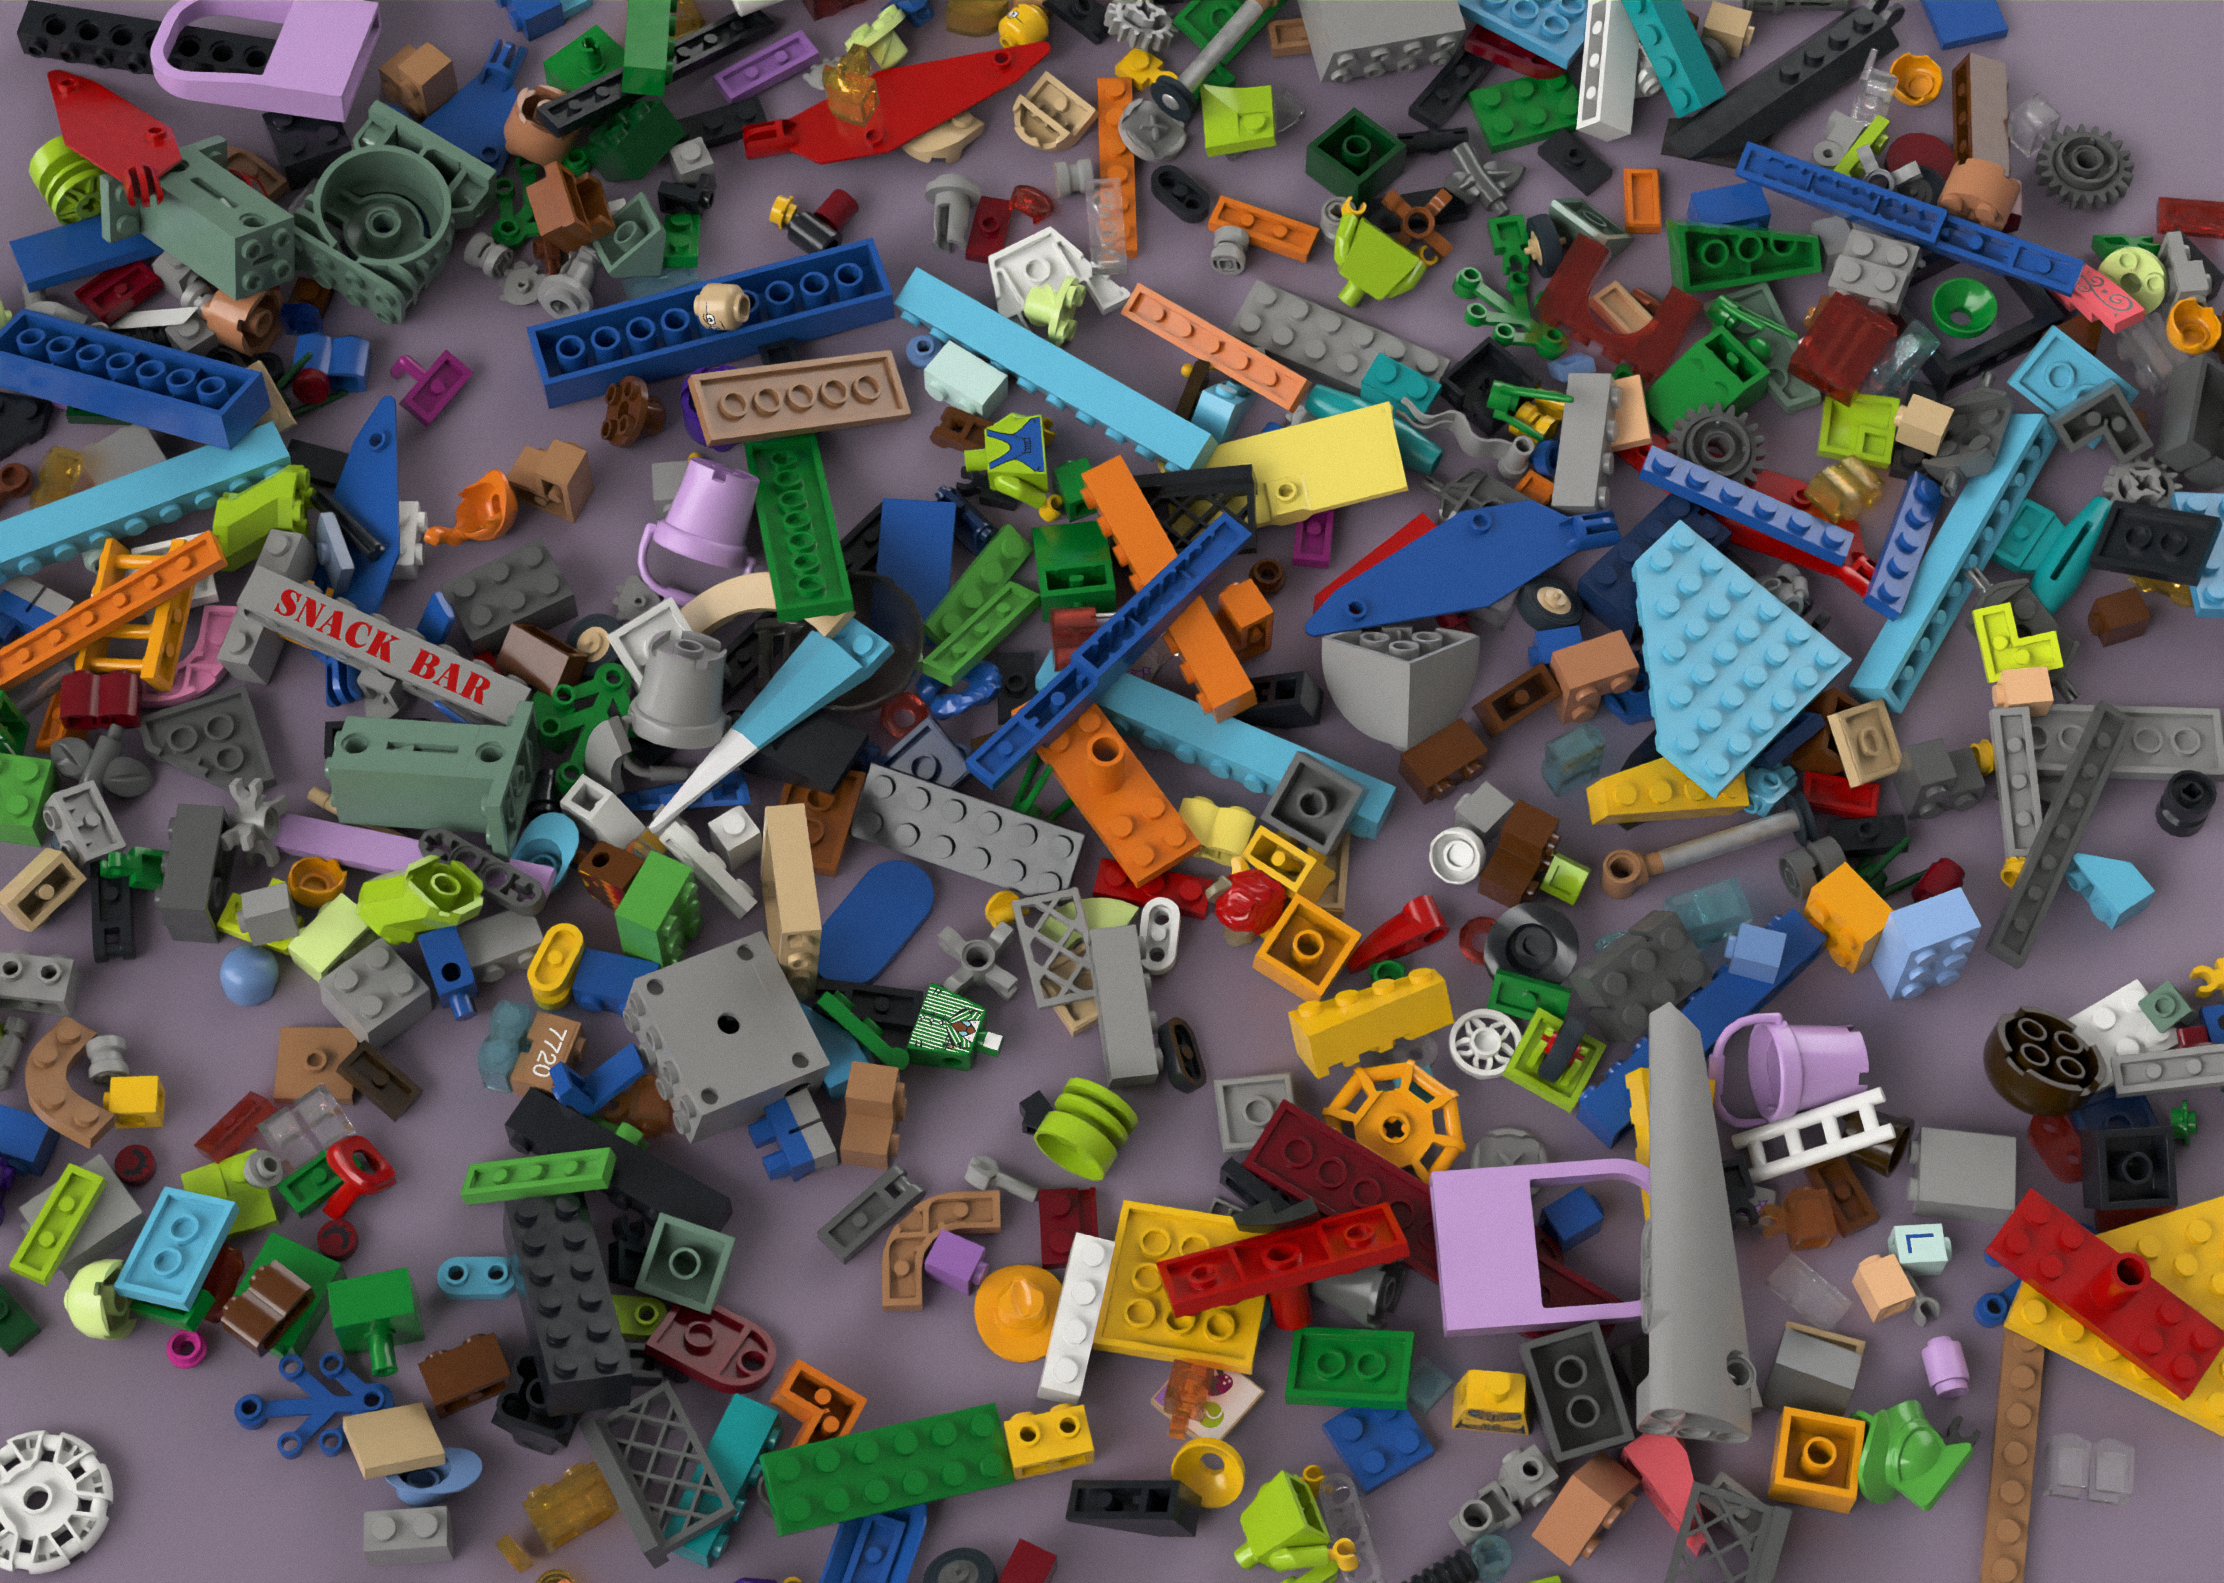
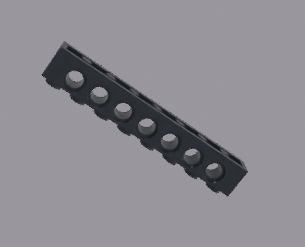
(126, 42)

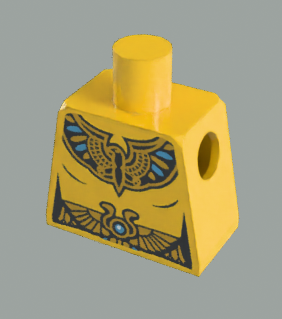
(1492, 1402)

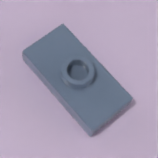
(333, 552)

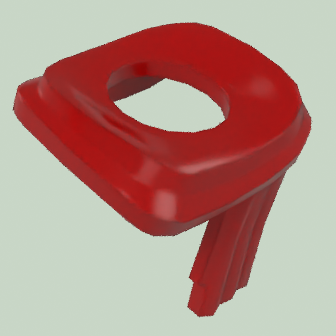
(356, 1181)

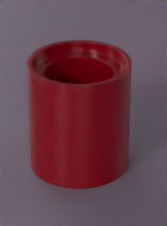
(837, 209)

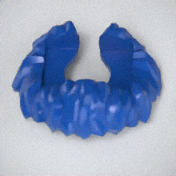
(983, 688)

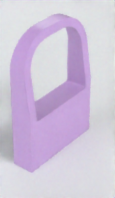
(309, 70)
(1491, 1253)

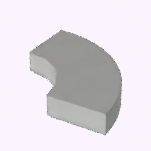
(605, 754)

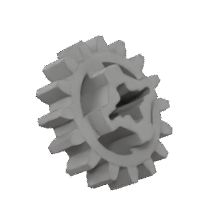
(1141, 24)
(2141, 483)

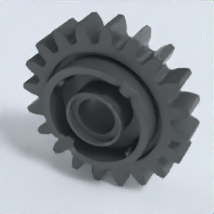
(2084, 168)
(1720, 431)

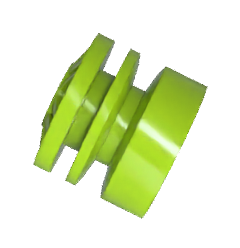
(66, 182)
(1085, 1129)

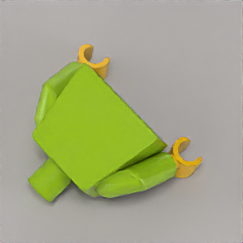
(1374, 259)
(1287, 1527)

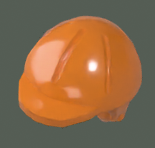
(482, 515)

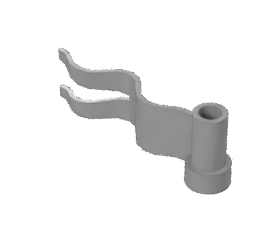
(1511, 456)

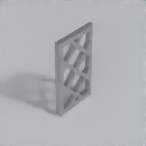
(1027, 936)

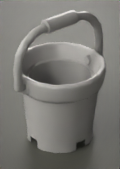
(679, 700)

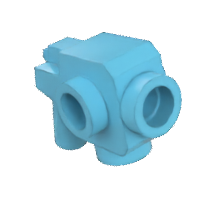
(1768, 788)

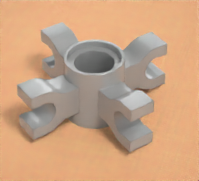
(1897, 178)
(254, 822)
(988, 950)

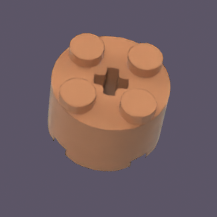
(528, 137)
(1979, 193)
(247, 323)

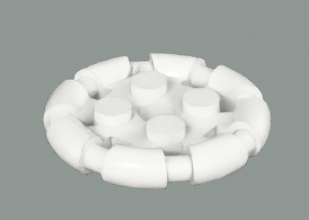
(63, 1503)

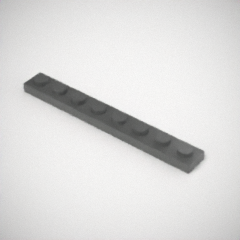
(2059, 835)

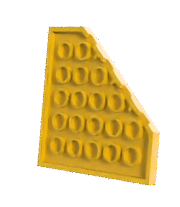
(2185, 1258)

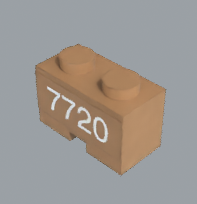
(553, 1041)

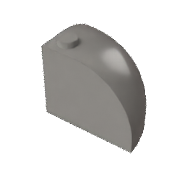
(1400, 681)

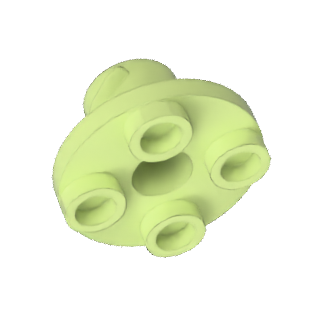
(881, 38)
(2138, 275)
(1055, 309)

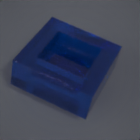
(300, 319)

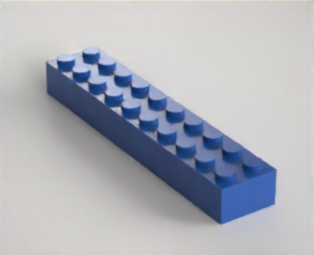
(665, 338)

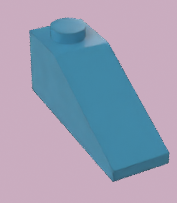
(840, 1051)

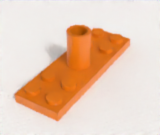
(1118, 797)

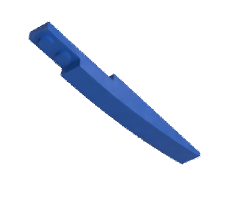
(1909, 220)
(1109, 652)

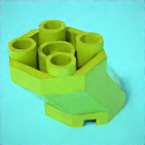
(273, 503)
(419, 899)

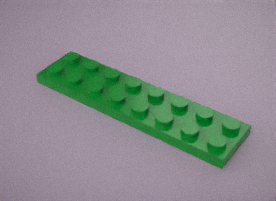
(798, 528)

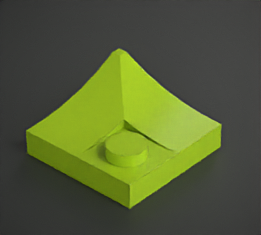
(1237, 118)
(1860, 430)
(229, 1183)

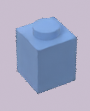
(1755, 952)

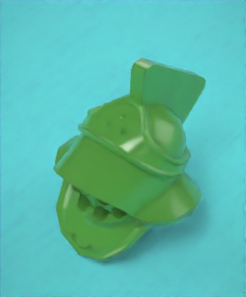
(1906, 1457)

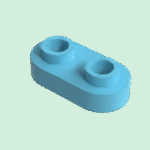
(476, 1279)

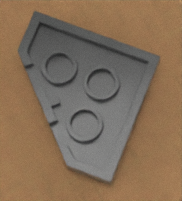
(211, 739)

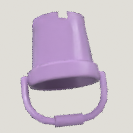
(705, 522)
(1792, 1067)

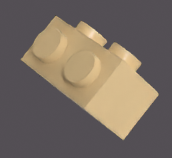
(40, 889)

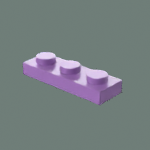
(766, 67)

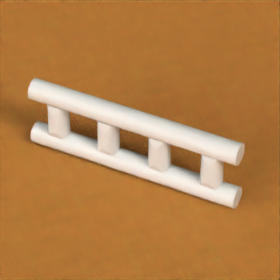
(1835, 1146)

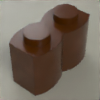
(267, 1308)

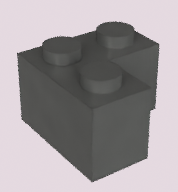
(2102, 414)
(1937, 780)

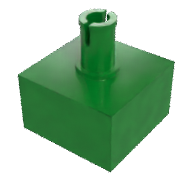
(584, 61)
(376, 1315)

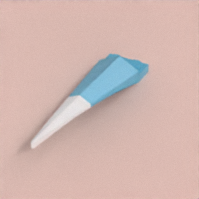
(805, 683)

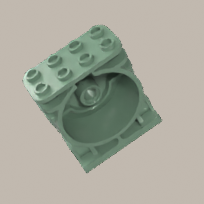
(390, 170)

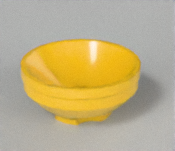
(1215, 1487)

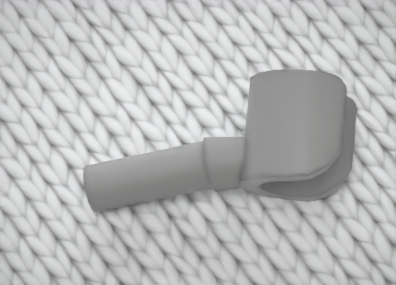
(1922, 1302)

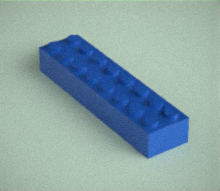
(130, 379)

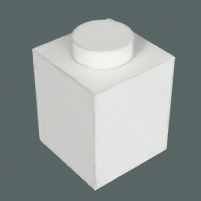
(735, 837)

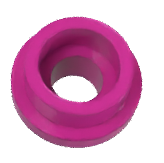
(179, 1341)

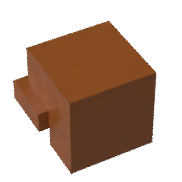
(569, 208)

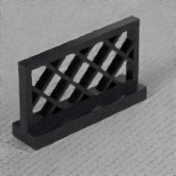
(1200, 485)

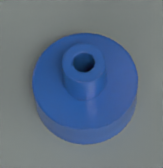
(1545, 457)

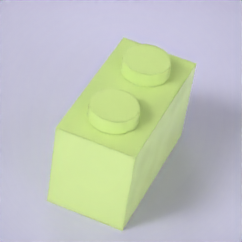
(330, 938)

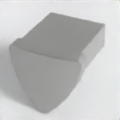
(382, 695)

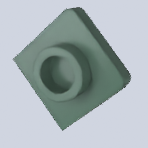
(2167, 1007)

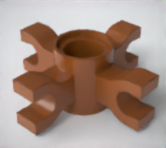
(1430, 237)

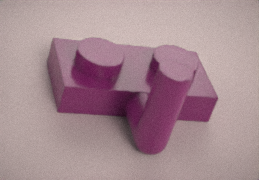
(433, 386)

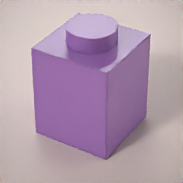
(956, 1262)

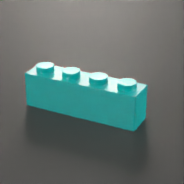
(1675, 53)
(734, 1450)

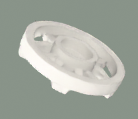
(1483, 1043)

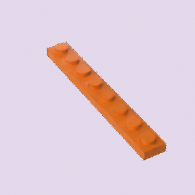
(110, 609)

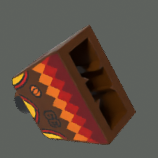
(607, 872)

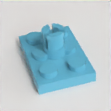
(2062, 372)
(176, 1248)

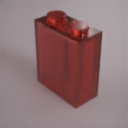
(1842, 348)

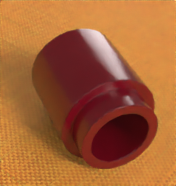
(1938, 879)

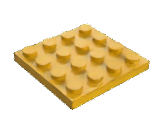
(1135, 1308)

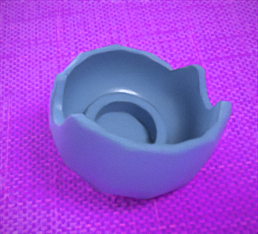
(249, 975)

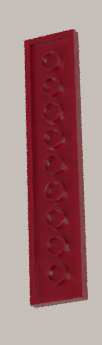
(1341, 1176)

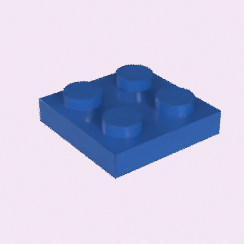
(1377, 1444)

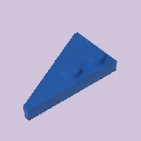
(728, 791)

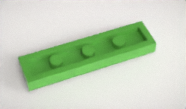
(978, 583)
(980, 633)
(538, 1176)

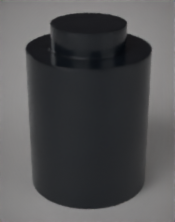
(812, 233)

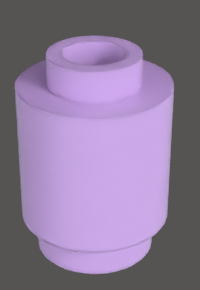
(1946, 1367)

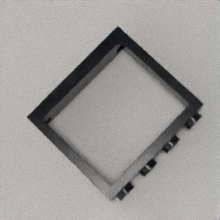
(1994, 351)

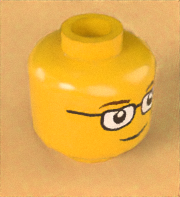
(1023, 26)

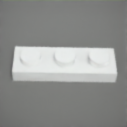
(708, 869)

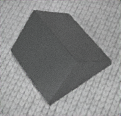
(1811, 1375)

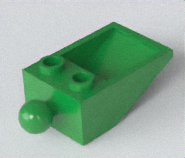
(1709, 373)
(1073, 567)

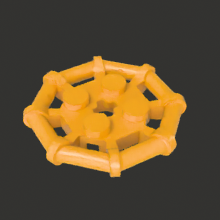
(1401, 1106)

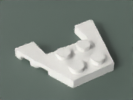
(1041, 261)

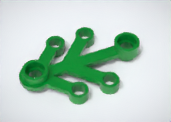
(521, 220)
(1546, 340)
(587, 718)

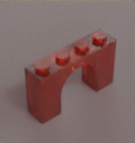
(1646, 350)

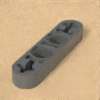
(487, 866)

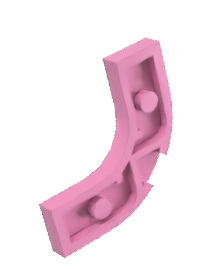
(200, 669)

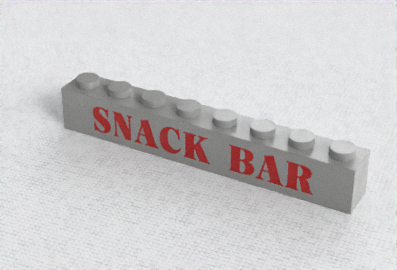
(377, 646)

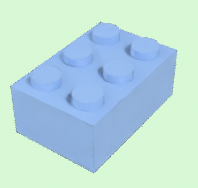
(1926, 944)

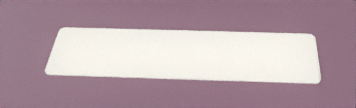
(154, 318)

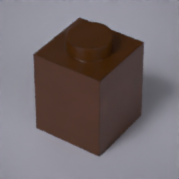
(2119, 617)

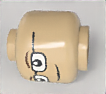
(722, 306)

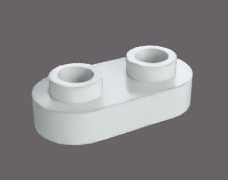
(1160, 937)

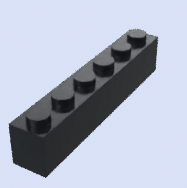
(637, 1178)

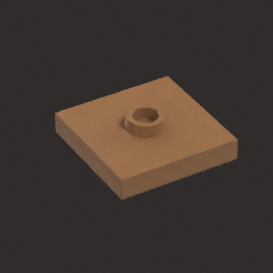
(311, 1057)

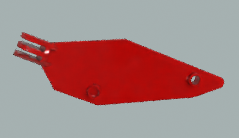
(910, 105)
(114, 135)
(1854, 571)

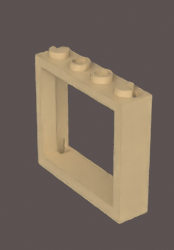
(791, 896)

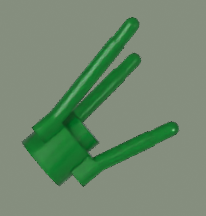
(1731, 314)
(1506, 397)
(1028, 806)

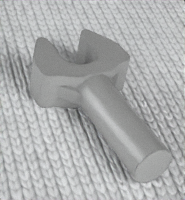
(984, 1173)

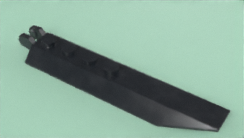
(1790, 83)

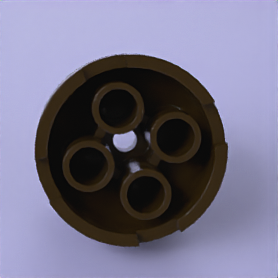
(2041, 1063)

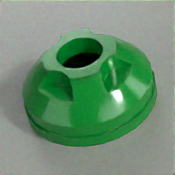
(1966, 297)

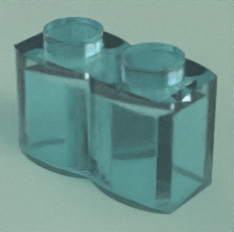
(1573, 759)
(501, 1049)

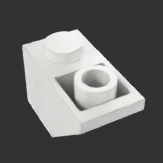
(600, 813)

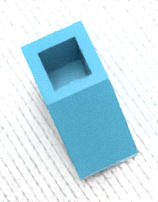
(1223, 409)
(2110, 887)

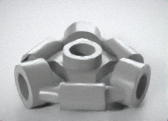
(1786, 586)

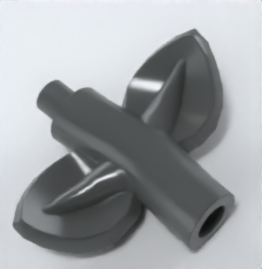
(1482, 182)
(103, 764)

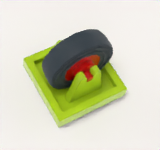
(1555, 1059)

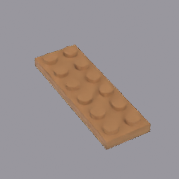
(798, 397)

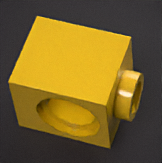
(136, 1101)

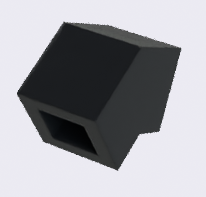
(1034, 1111)

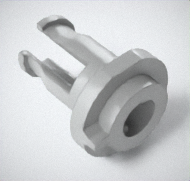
(952, 199)
(569, 290)

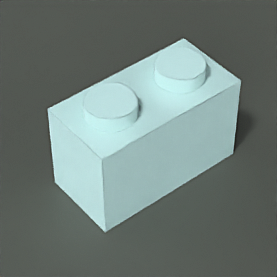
(965, 381)

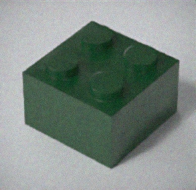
(633, 140)
(1355, 158)

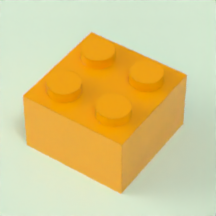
(1848, 915)
(1306, 950)
(1816, 1460)

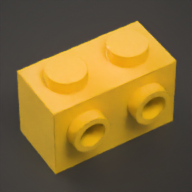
(1284, 862)
(1048, 1441)

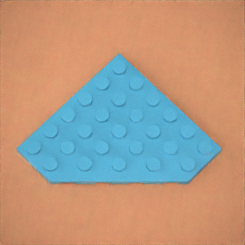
(1721, 659)

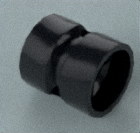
(2185, 803)

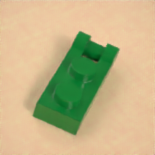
(864, 1031)

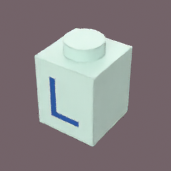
(1920, 1248)

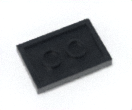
(2155, 543)

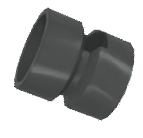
(1805, 868)

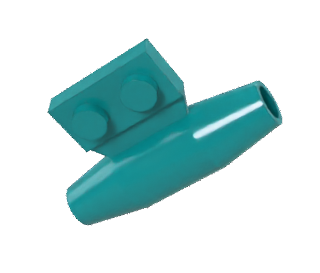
(1382, 383)
(2053, 553)

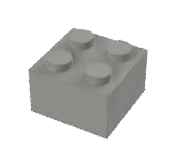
(375, 994)

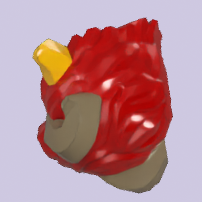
(1246, 903)

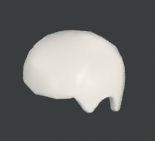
(1457, 855)

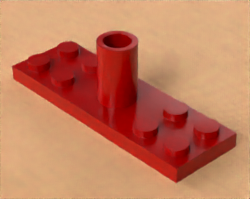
(1283, 1264)
(2107, 1293)

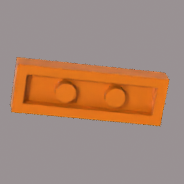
(1266, 228)

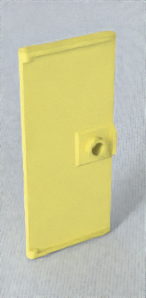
(1312, 467)

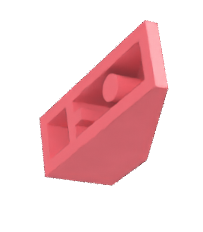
(1665, 1478)

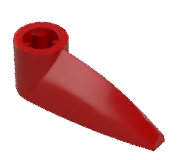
(1409, 931)

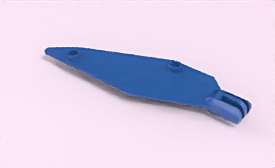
(479, 111)
(371, 496)
(1463, 565)

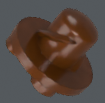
(631, 412)

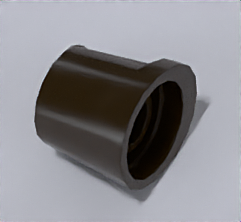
(1886, 1155)

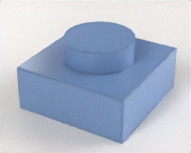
(1573, 363)

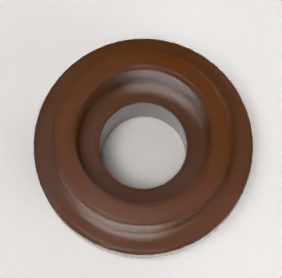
(1271, 568)

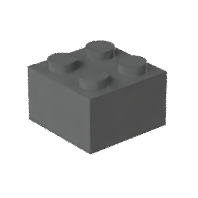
(1315, 803)

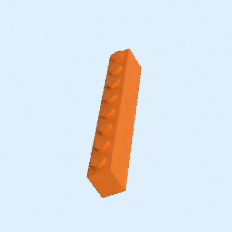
(1147, 551)

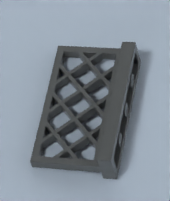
(632, 1496)
(1765, 1549)

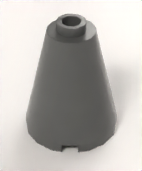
(1363, 1294)

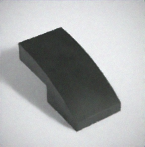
(1264, 1220)

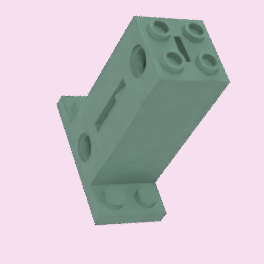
(208, 222)
(437, 775)

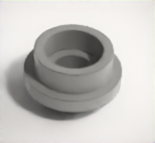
(263, 1170)

